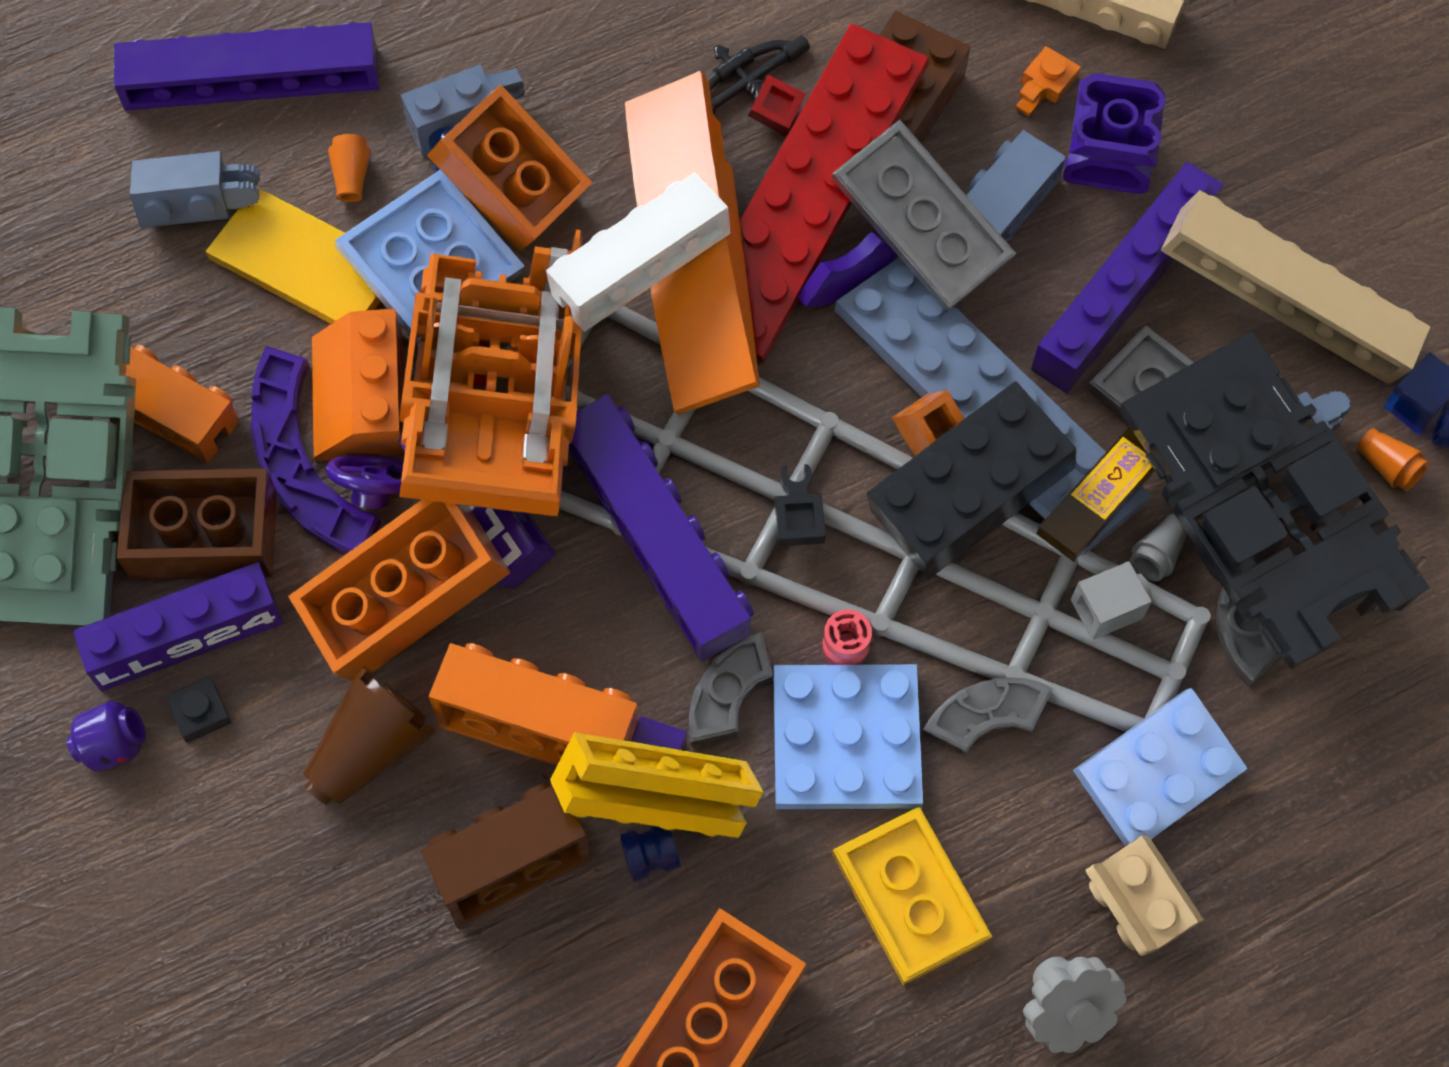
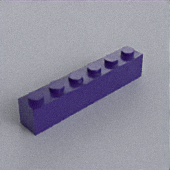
(246, 66)
(1117, 285)
(657, 529)

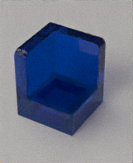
(1420, 393)

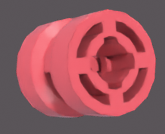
(844, 648)

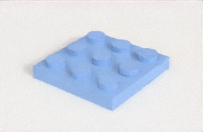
(426, 220)
(847, 737)

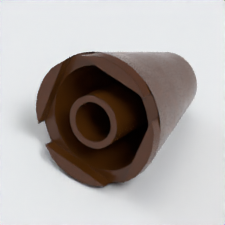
(364, 739)

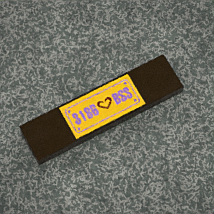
(1097, 497)

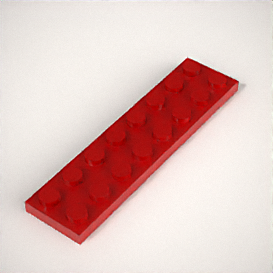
(797, 200)

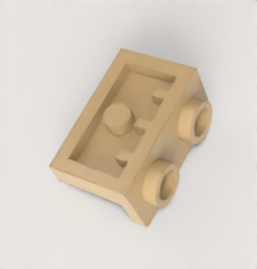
(1143, 897)

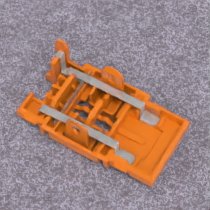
(488, 443)

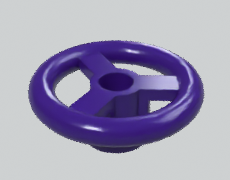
(366, 477)

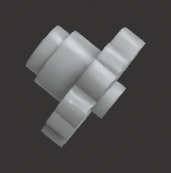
(1073, 1002)

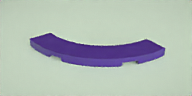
(281, 451)

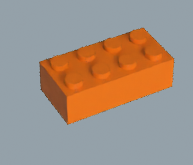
(398, 586)
(523, 707)
(718, 1001)

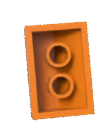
(358, 385)

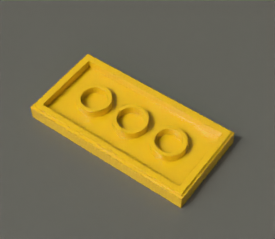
(291, 258)

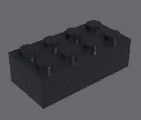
(972, 479)

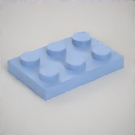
(1160, 768)

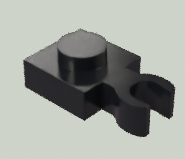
(799, 513)

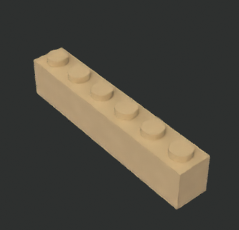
(1295, 288)

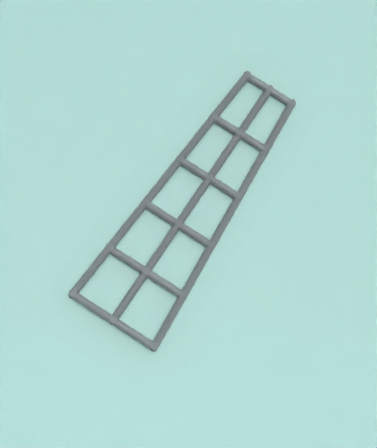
(1042, 612)

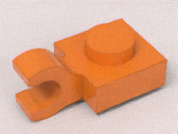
(1046, 78)

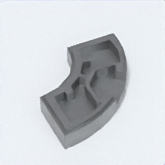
(987, 707)

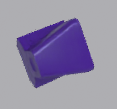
(1115, 133)

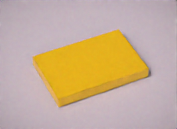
(911, 895)

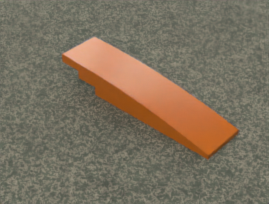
(705, 303)

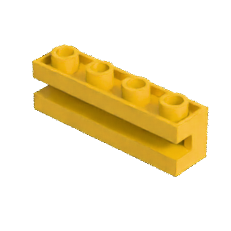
(654, 786)

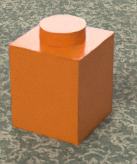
(927, 420)

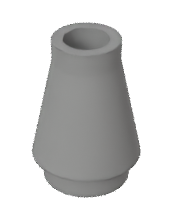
(1158, 550)

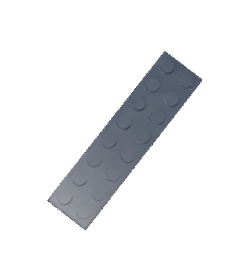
(949, 353)

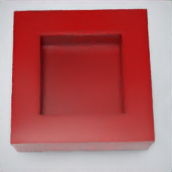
(776, 104)

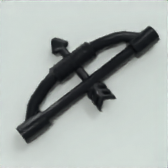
(751, 82)

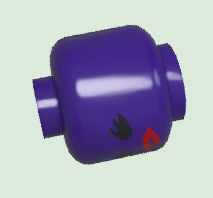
(106, 736)

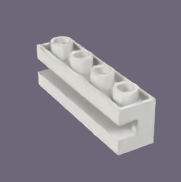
(639, 251)

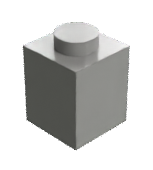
(1112, 600)

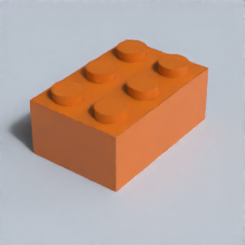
(509, 168)

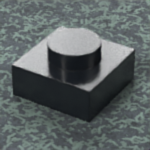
(198, 709)

